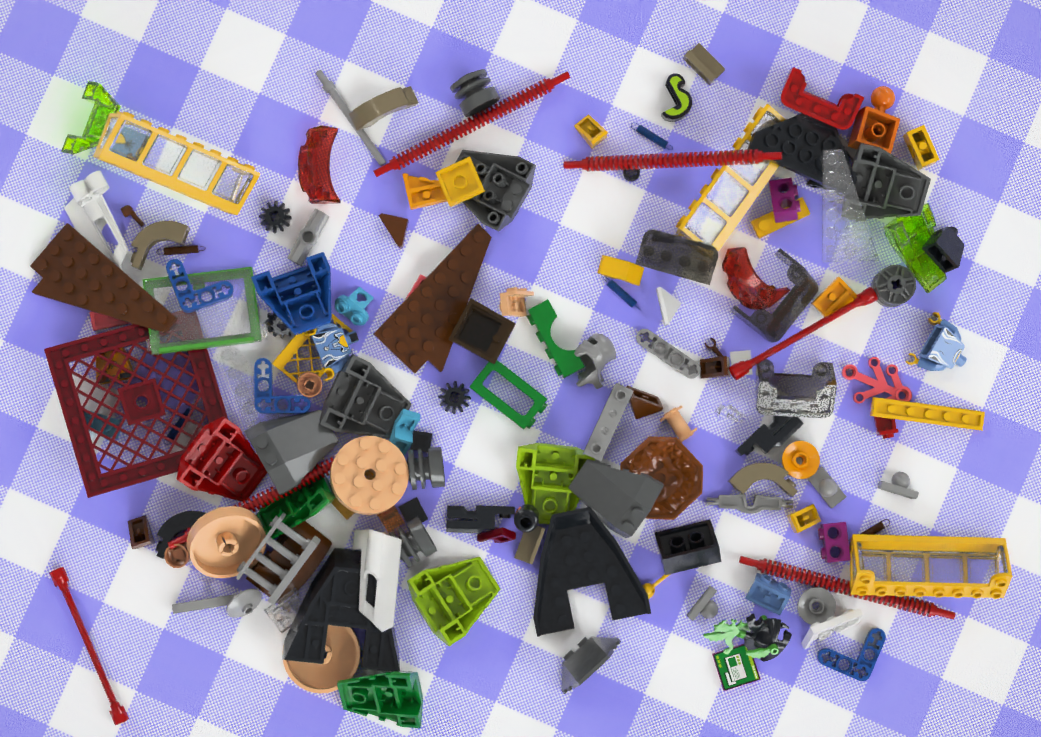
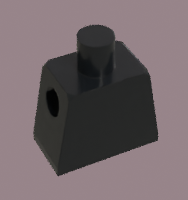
(945, 248)

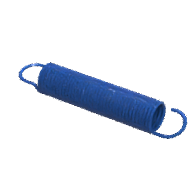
(651, 136)
(621, 293)
(173, 433)

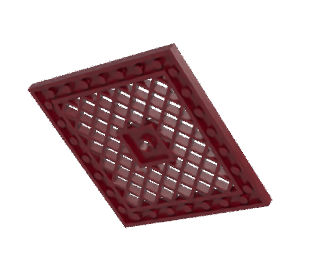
(113, 340)

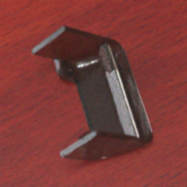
(775, 325)

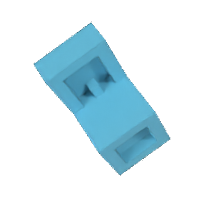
(403, 430)

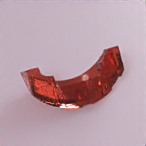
(315, 165)
(746, 284)

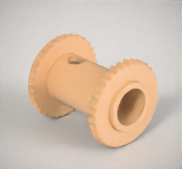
(678, 424)

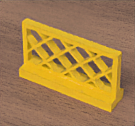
(293, 347)

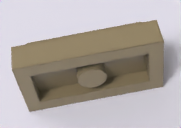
(703, 64)
(529, 545)

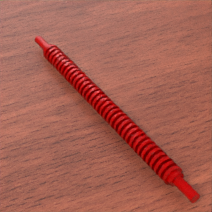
(467, 126)
(692, 159)
(270, 495)
(838, 584)

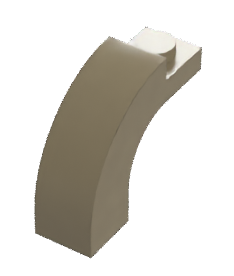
(382, 106)
(153, 234)
(751, 473)

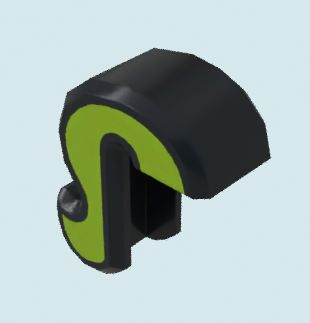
(680, 97)

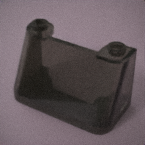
(795, 393)

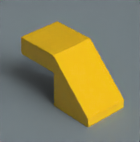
(620, 270)

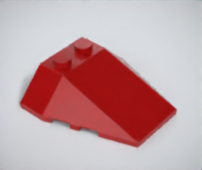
(221, 462)

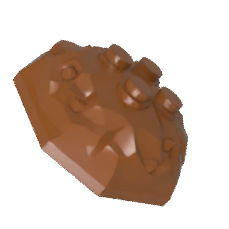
(672, 465)

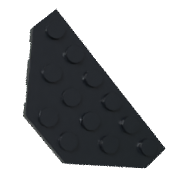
(801, 144)

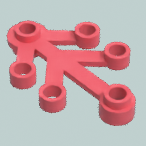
(880, 385)

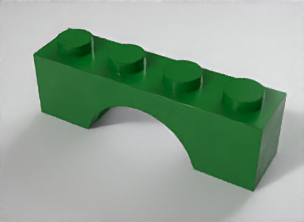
(543, 317)

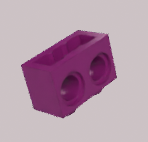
(782, 200)
(839, 541)

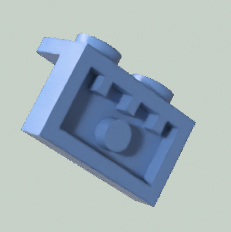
(769, 593)

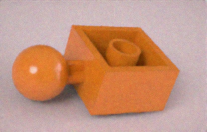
(874, 125)

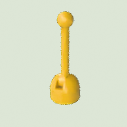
(650, 588)

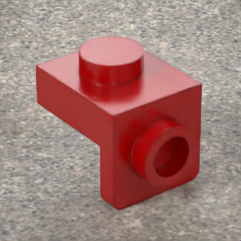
(885, 427)

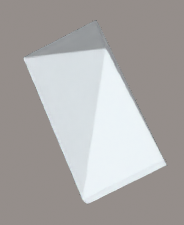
(668, 305)

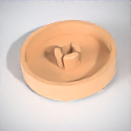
(385, 463)
(241, 534)
(340, 663)

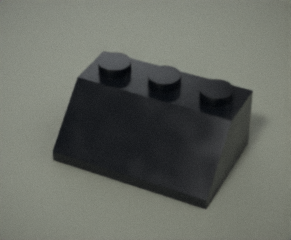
(688, 547)

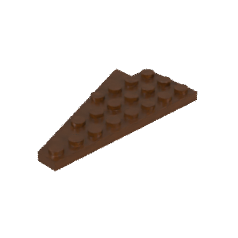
(87, 279)
(427, 317)

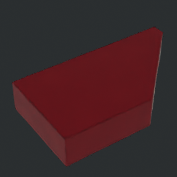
(498, 535)

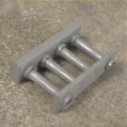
(608, 422)
(285, 575)

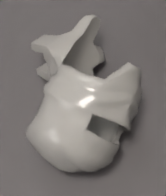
(595, 354)

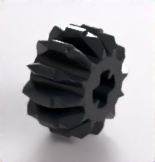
(282, 213)
(274, 326)
(447, 396)

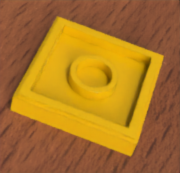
(460, 181)

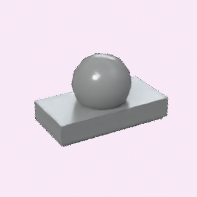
(899, 486)
(827, 487)
(704, 606)

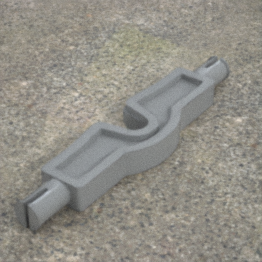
(759, 503)

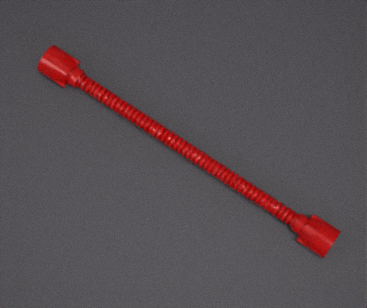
(864, 298)
(117, 712)

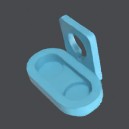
(352, 308)

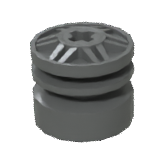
(473, 90)
(883, 285)
(426, 468)
(414, 541)

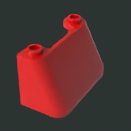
(837, 115)

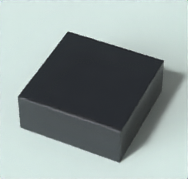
(421, 440)

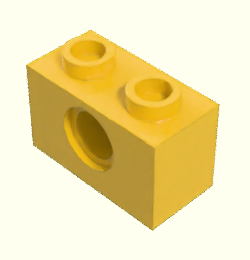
(921, 147)

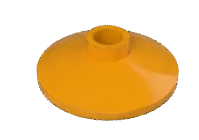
(809, 456)

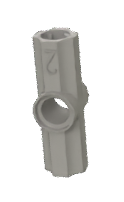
(315, 226)

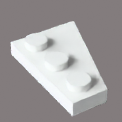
(833, 623)

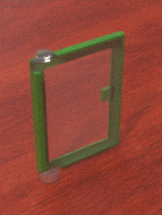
(217, 325)

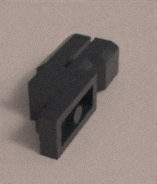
(764, 437)
(484, 514)

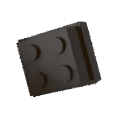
(482, 331)

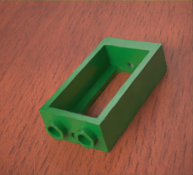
(521, 420)

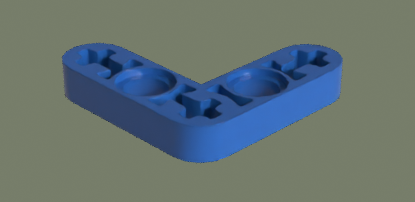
(189, 294)
(268, 394)
(861, 661)

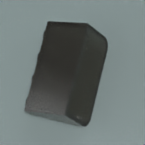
(677, 256)

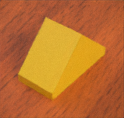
(591, 131)
(803, 518)

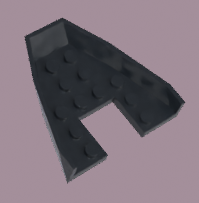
(579, 555)
(335, 602)

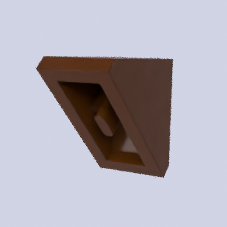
(396, 227)
(715, 367)
(644, 403)
(140, 533)

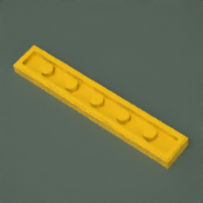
(927, 413)

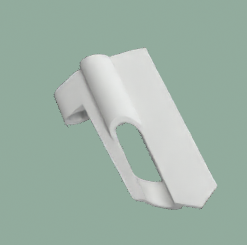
(91, 213)
(382, 559)

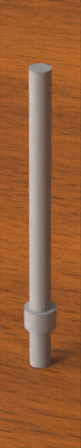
(329, 87)

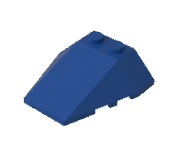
(299, 296)

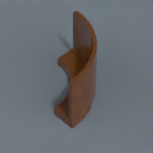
(309, 567)

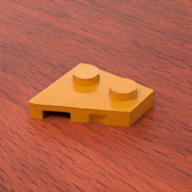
(422, 191)
(834, 297)

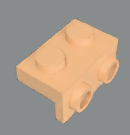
(513, 302)

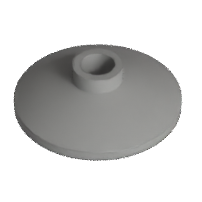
(244, 603)
(826, 607)

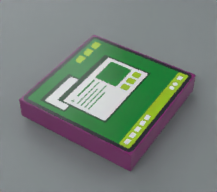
(735, 668)

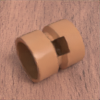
(309, 384)
(178, 556)

